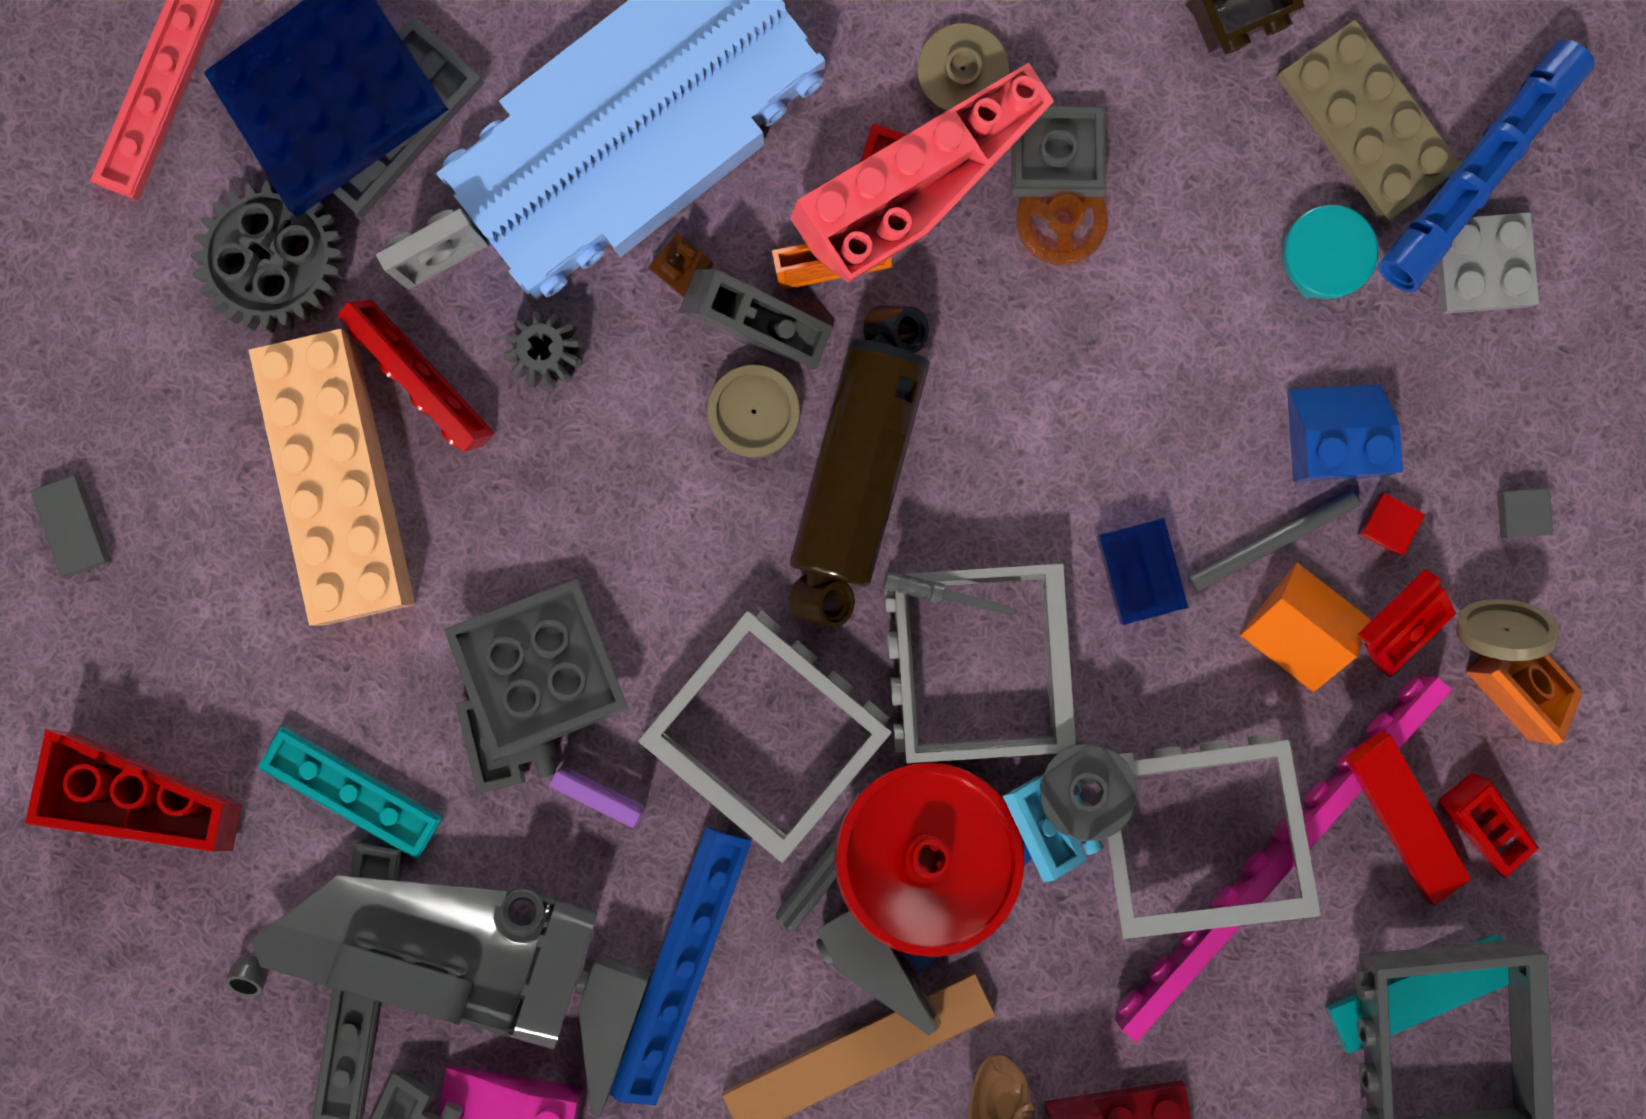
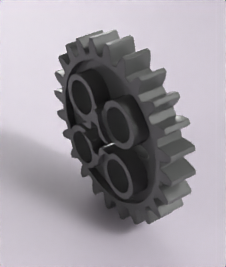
(233, 238)

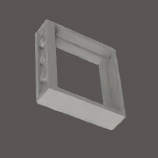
(1056, 658)
(1217, 754)
(718, 792)

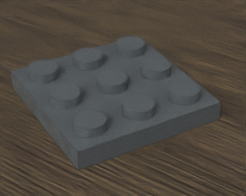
(535, 670)

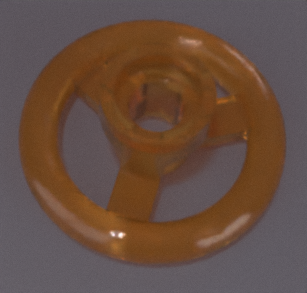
(1076, 209)

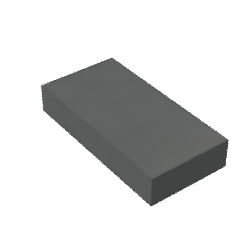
(70, 526)

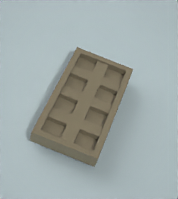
(1369, 121)

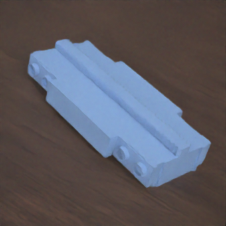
(628, 130)

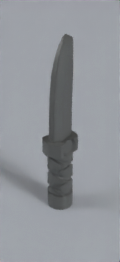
(936, 592)

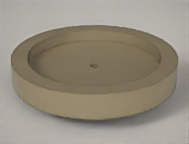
(950, 51)
(749, 390)
(1507, 630)

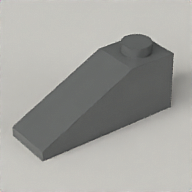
(754, 317)
(876, 970)
(606, 1017)

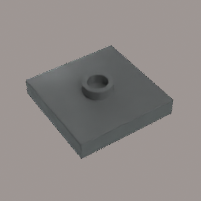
(1061, 154)

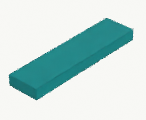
(350, 792)
(1418, 999)

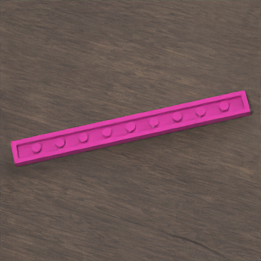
(1268, 868)

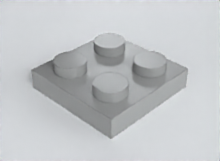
(431, 250)
(1490, 266)

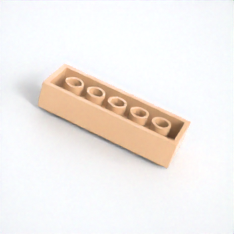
(331, 477)

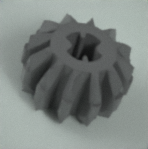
(526, 350)

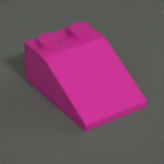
(508, 1096)

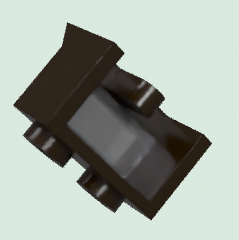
(1230, 22)

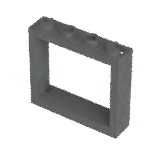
(1528, 1021)

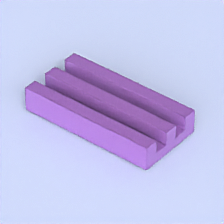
(597, 796)

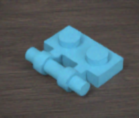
(1050, 850)

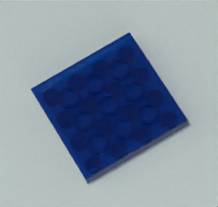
(324, 95)

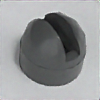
(247, 977)

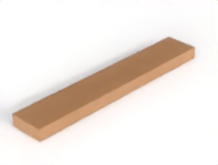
(856, 1055)

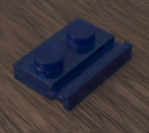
(1142, 571)

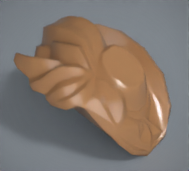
(1000, 1091)

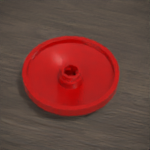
(929, 859)

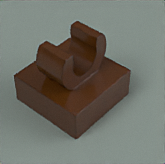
(678, 262)

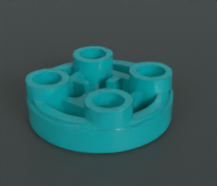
(1329, 252)

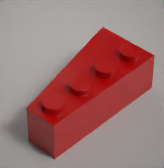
(113, 795)

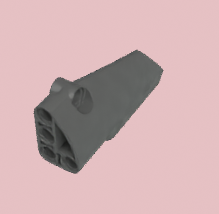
(437, 952)

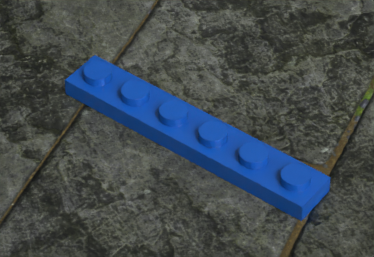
(680, 967)

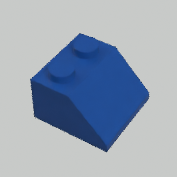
(1343, 433)

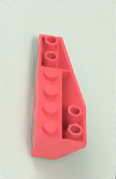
(917, 179)

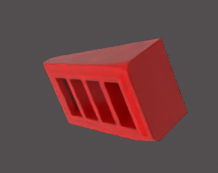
(1468, 802)

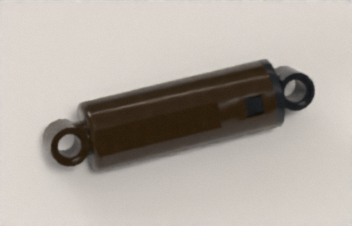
(859, 464)

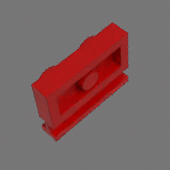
(1407, 623)

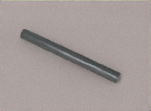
(1273, 541)

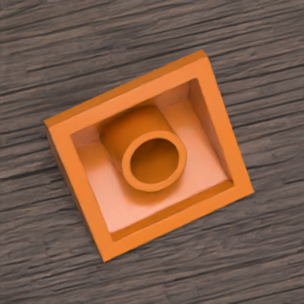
(1307, 628)
(1531, 694)

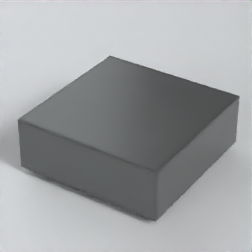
(1525, 513)

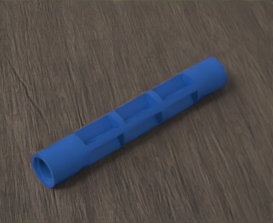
(1471, 185)

